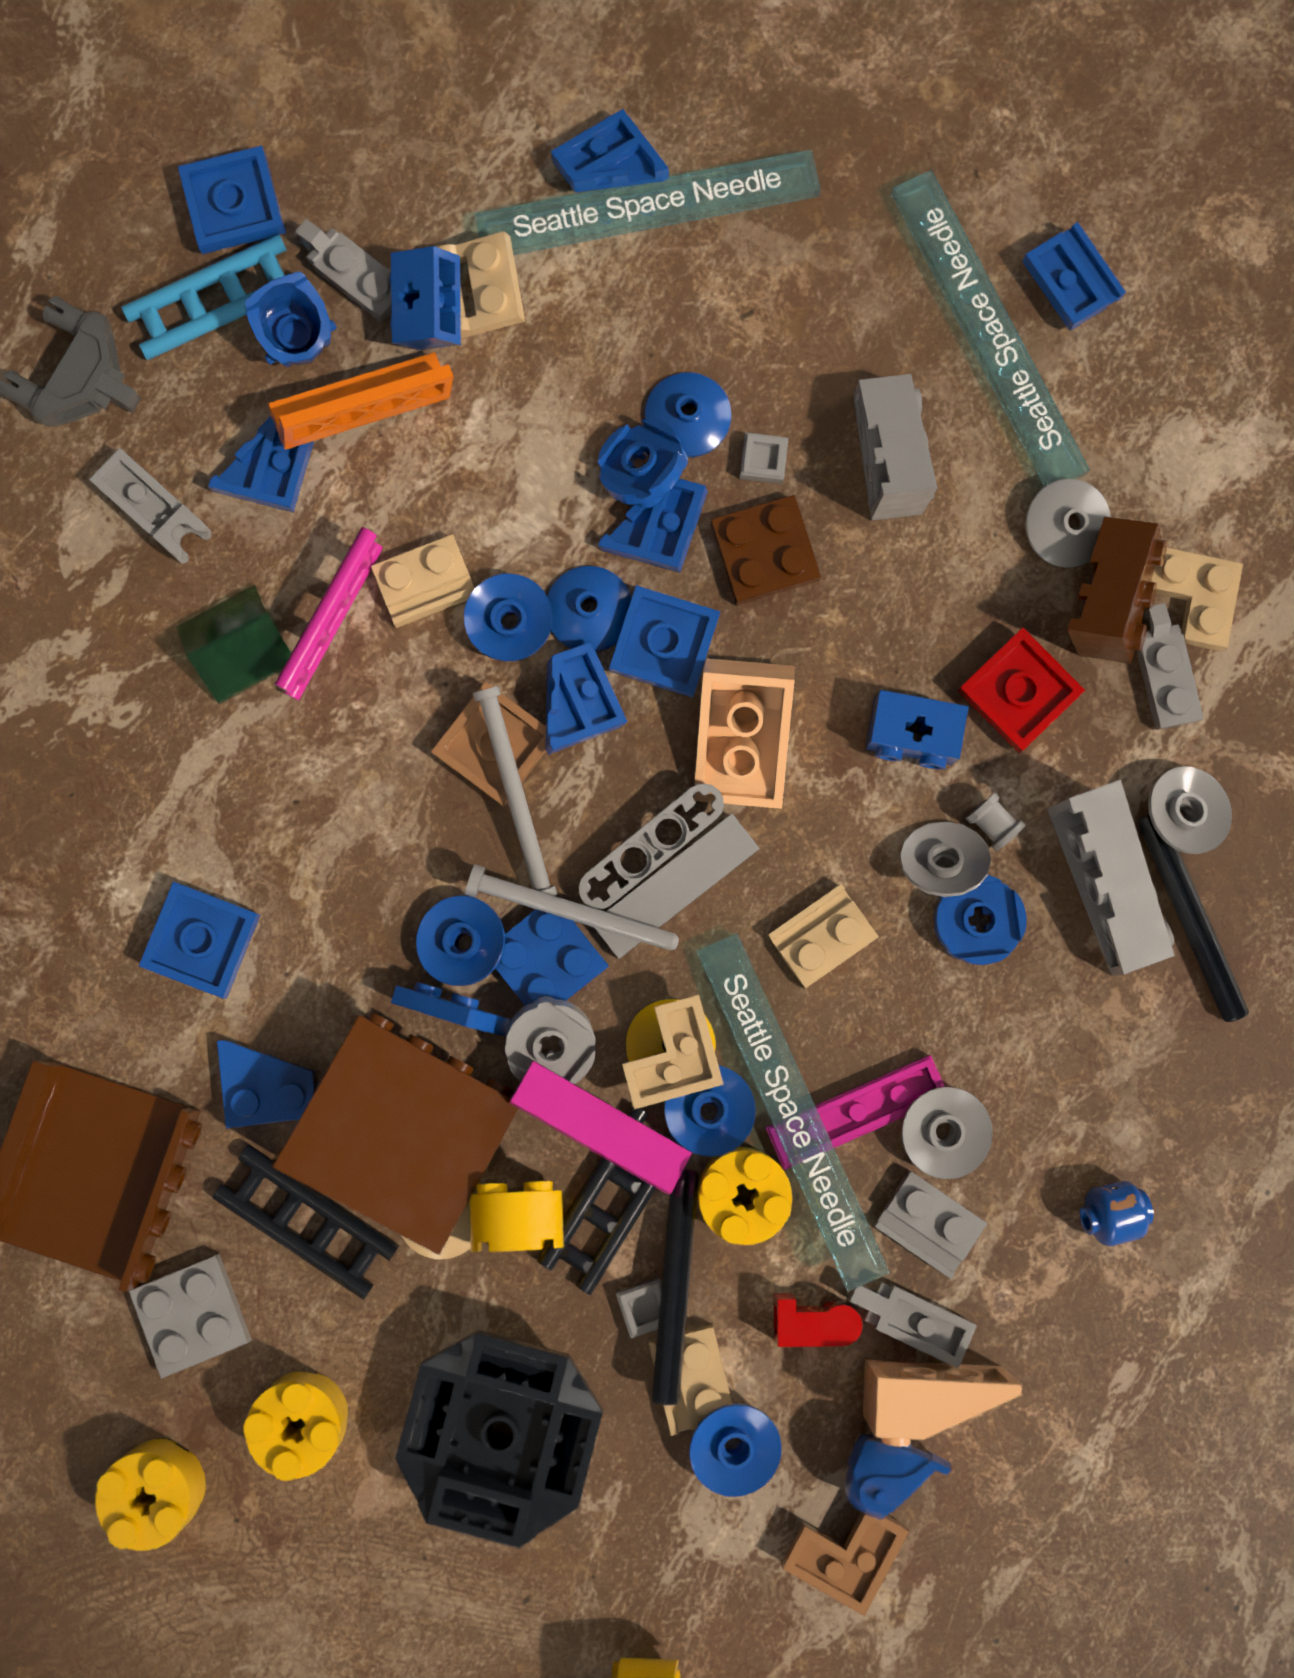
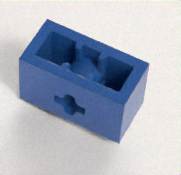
(425, 298)
(939, 720)

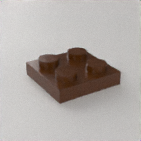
(765, 550)

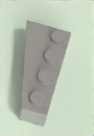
(1113, 877)

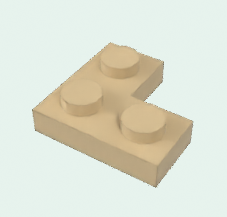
(1210, 592)
(685, 1066)

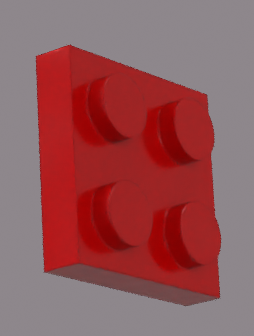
(1021, 690)

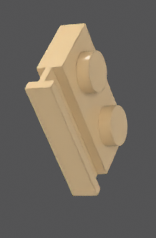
(423, 581)
(822, 936)
(702, 1380)

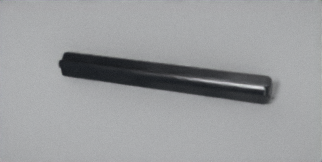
(1195, 924)
(675, 1290)

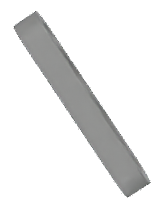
(647, 841)

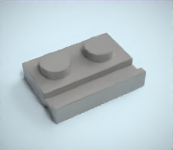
(930, 1224)

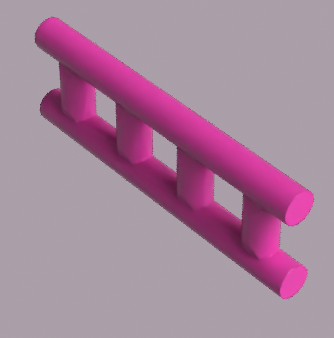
(329, 614)

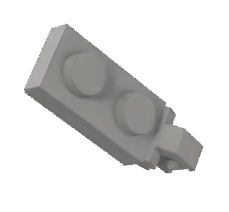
(348, 269)
(1167, 672)
(915, 1321)

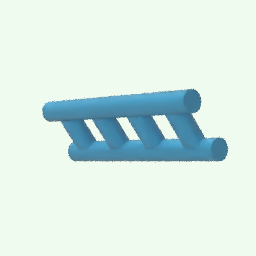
(187, 289)

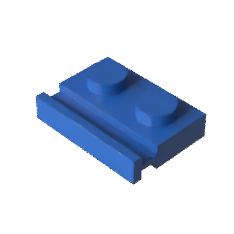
(1073, 276)

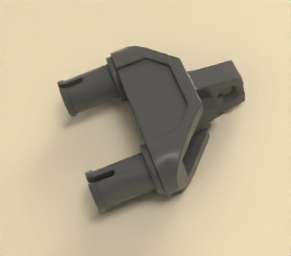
(84, 378)

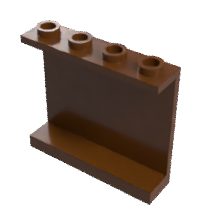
(398, 1133)
(92, 1171)

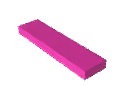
(870, 1104)
(600, 1128)

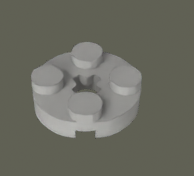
(550, 1018)

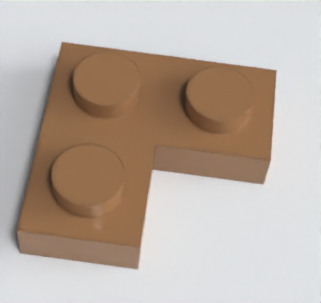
(847, 1571)

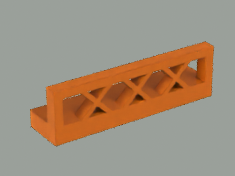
(361, 400)

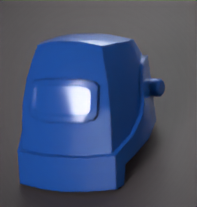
(289, 320)
(886, 1475)

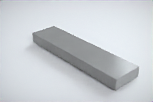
(682, 880)

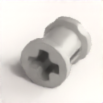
(995, 822)

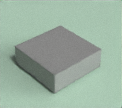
(764, 458)
(641, 1306)

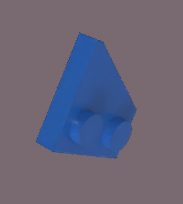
(261, 1086)

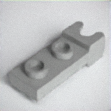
(148, 503)

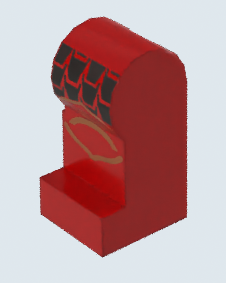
(814, 1326)

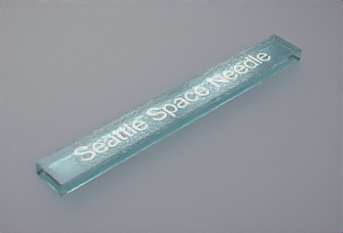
(655, 204)
(989, 329)
(793, 1113)

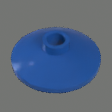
(703, 429)
(504, 596)
(603, 625)
(440, 935)
(717, 1136)
(739, 1469)

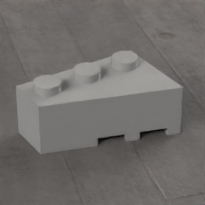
(893, 447)

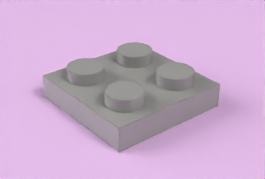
(190, 1316)

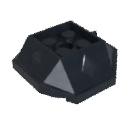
(489, 1485)

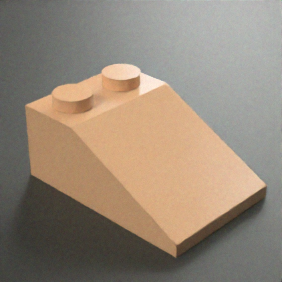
(744, 731)
(926, 1398)

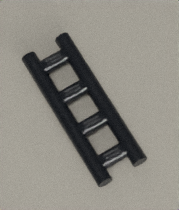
(615, 1228)
(314, 1250)

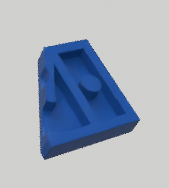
(609, 157)
(265, 471)
(660, 532)
(578, 699)
(459, 1010)

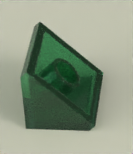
(235, 644)

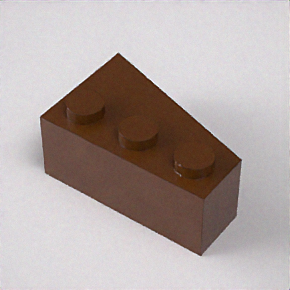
(1118, 590)

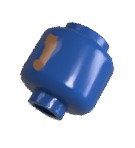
(1116, 1213)

